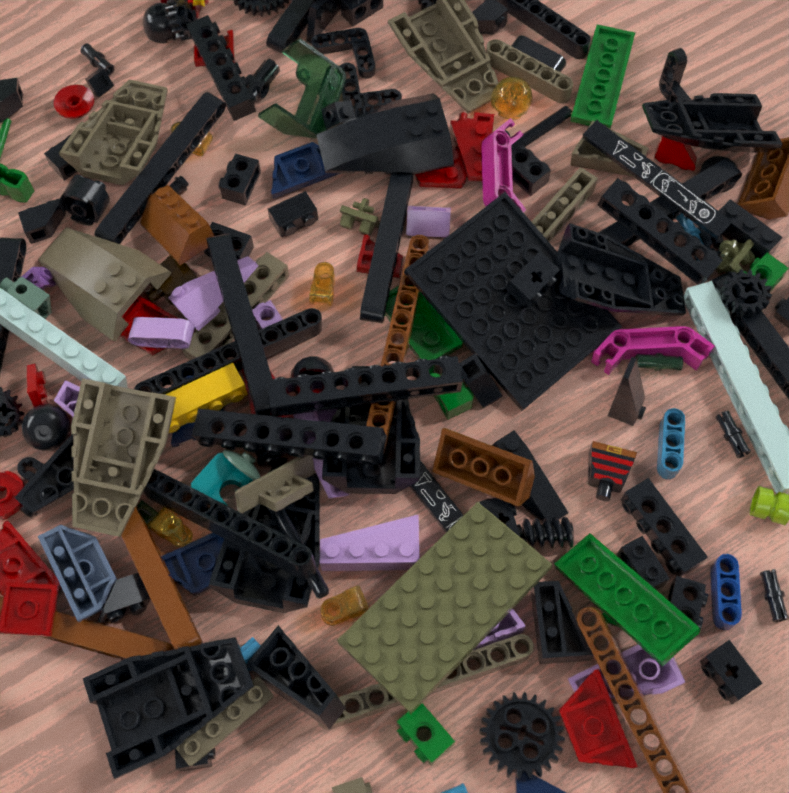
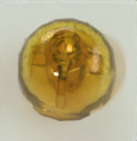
(512, 97)

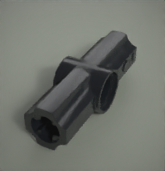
(262, 78)

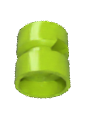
(767, 504)

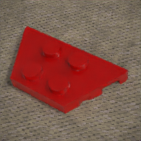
(449, 177)
(144, 308)
(20, 561)
(595, 725)

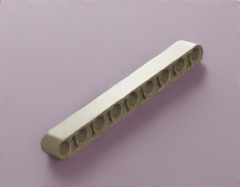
(464, 674)

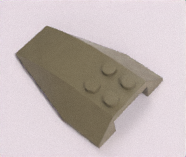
(450, 50)
(119, 136)
(100, 277)
(114, 452)

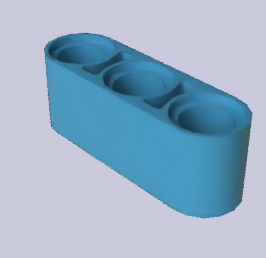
(672, 433)

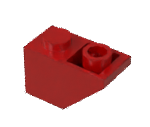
(675, 154)

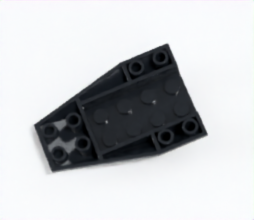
(614, 276)

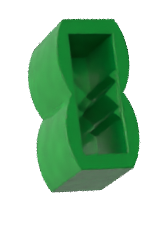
(15, 184)

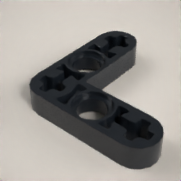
(355, 45)
(672, 74)
(362, 98)

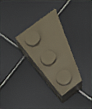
(589, 157)

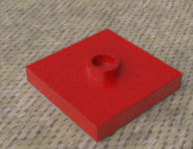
(28, 609)

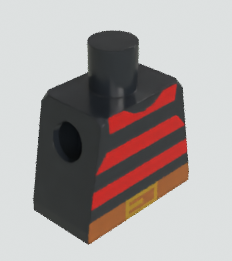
(608, 468)

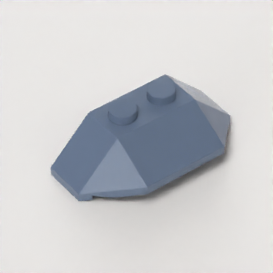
(79, 569)

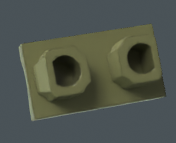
(368, 221)
(733, 254)

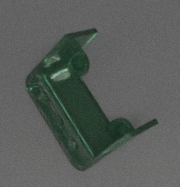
(323, 87)

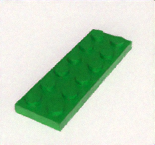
(603, 76)
(627, 599)

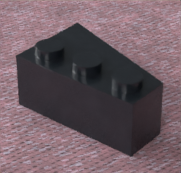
(556, 627)

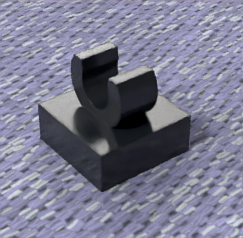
(99, 82)

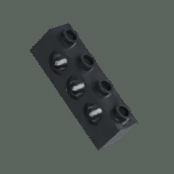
(662, 514)

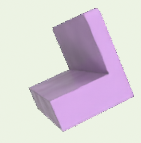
(428, 221)

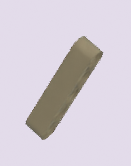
(537, 74)

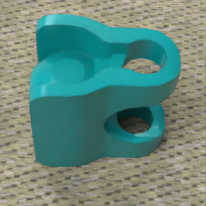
(217, 475)

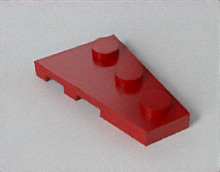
(469, 141)

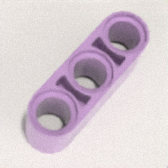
(161, 332)

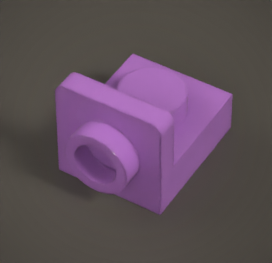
(40, 277)

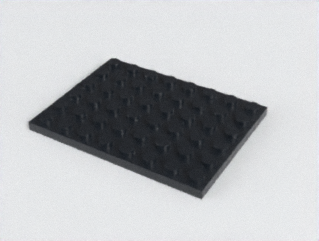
(517, 344)

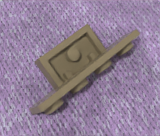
(278, 487)
(225, 723)

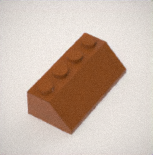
(768, 184)
(175, 225)
(484, 467)

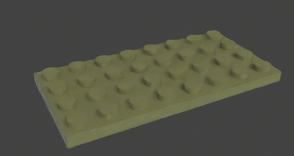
(444, 606)

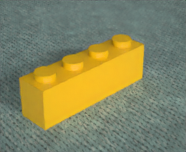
(207, 393)

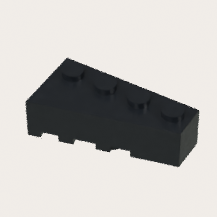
(295, 679)

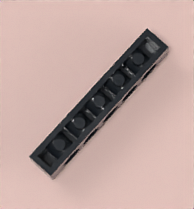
(221, 67)
(660, 242)

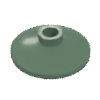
(243, 462)

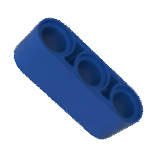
(730, 581)

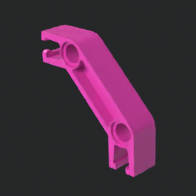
(498, 164)
(652, 341)

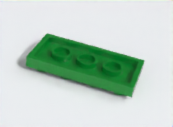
(430, 333)

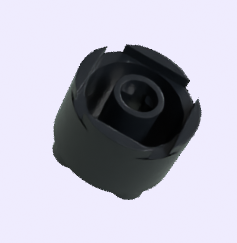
(84, 200)

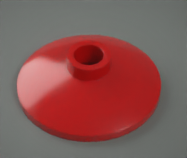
(73, 101)

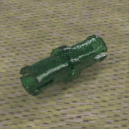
(659, 362)

